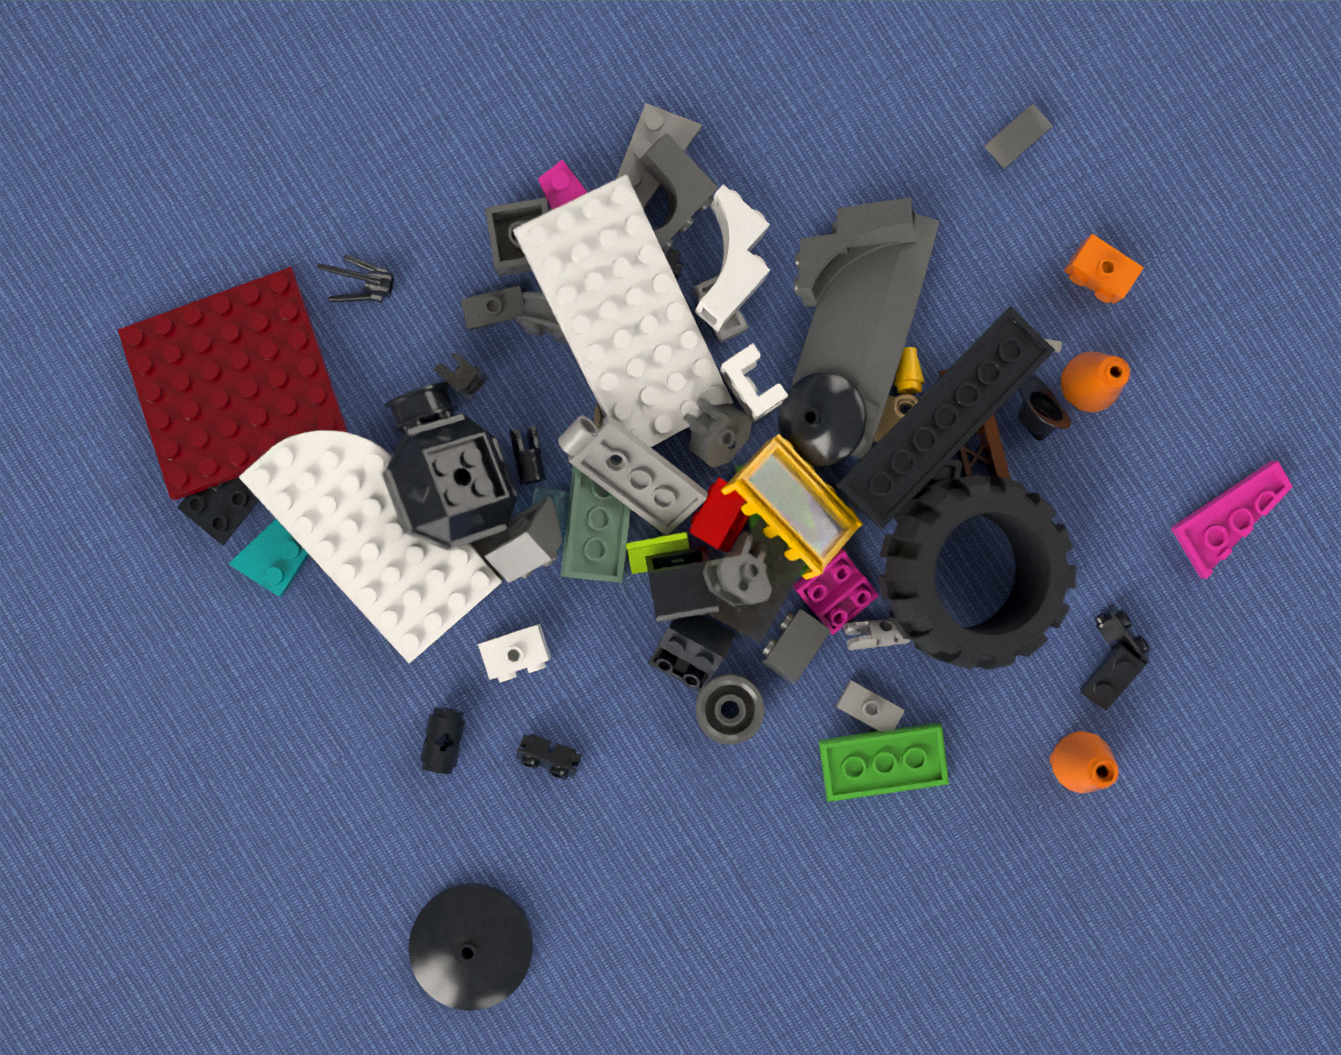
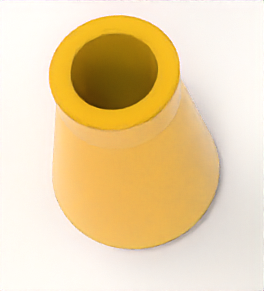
(909, 373)

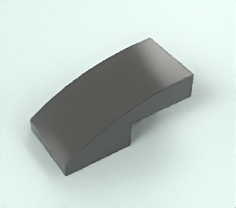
(1018, 136)

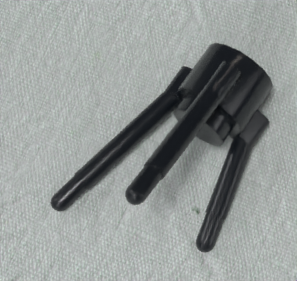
(379, 282)

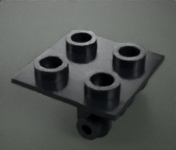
(220, 508)

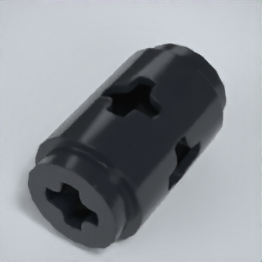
(444, 758)

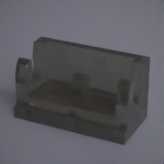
(465, 379)

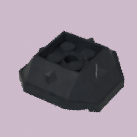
(428, 497)

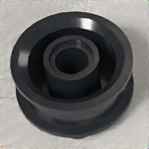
(421, 406)

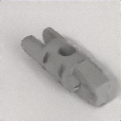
(880, 633)

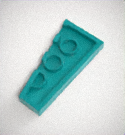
(272, 559)

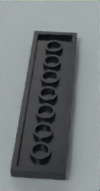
(945, 418)

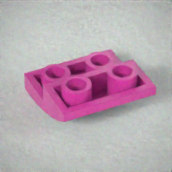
(837, 592)

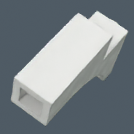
(740, 269)

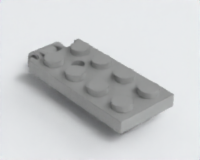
(640, 479)

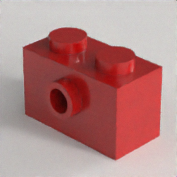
(720, 517)

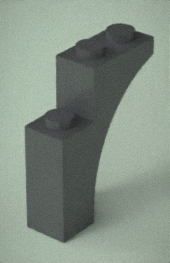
(855, 234)

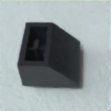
(679, 584)
(692, 650)

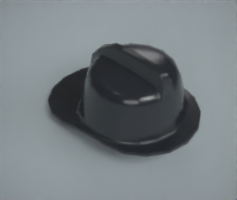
(1040, 409)

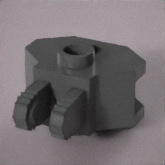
(716, 431)
(740, 573)

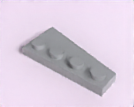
(650, 127)

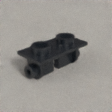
(1118, 626)
(536, 755)

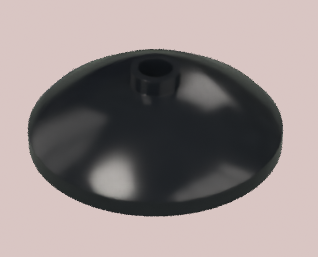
(838, 420)

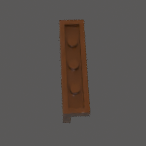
(991, 448)

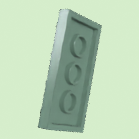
(594, 532)

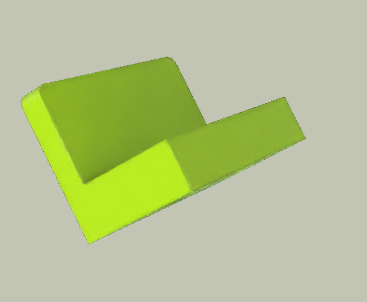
(640, 549)

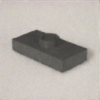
(493, 307)

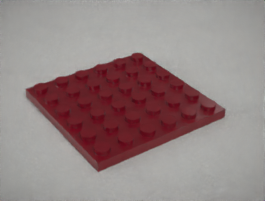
(229, 380)

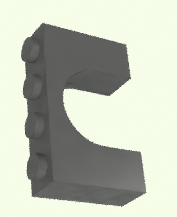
(684, 184)

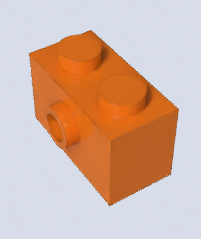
(1102, 269)

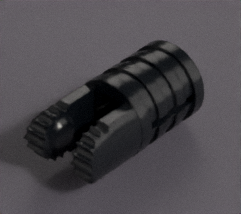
(528, 461)

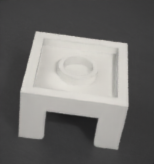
(744, 388)

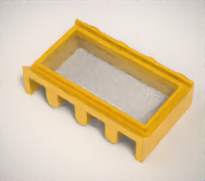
(794, 504)

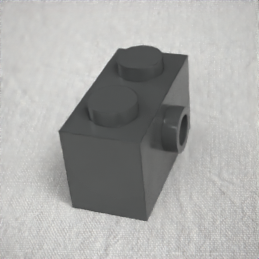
(794, 646)

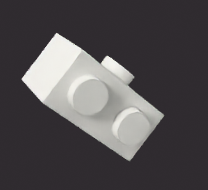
(515, 652)

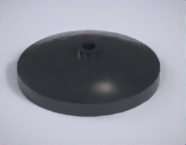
(477, 919)

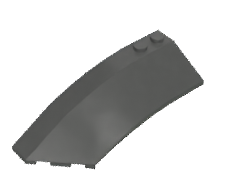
(866, 321)

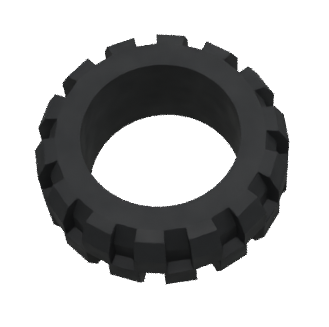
(1039, 577)

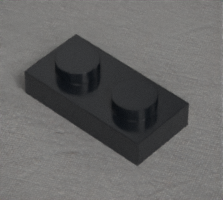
(1112, 677)

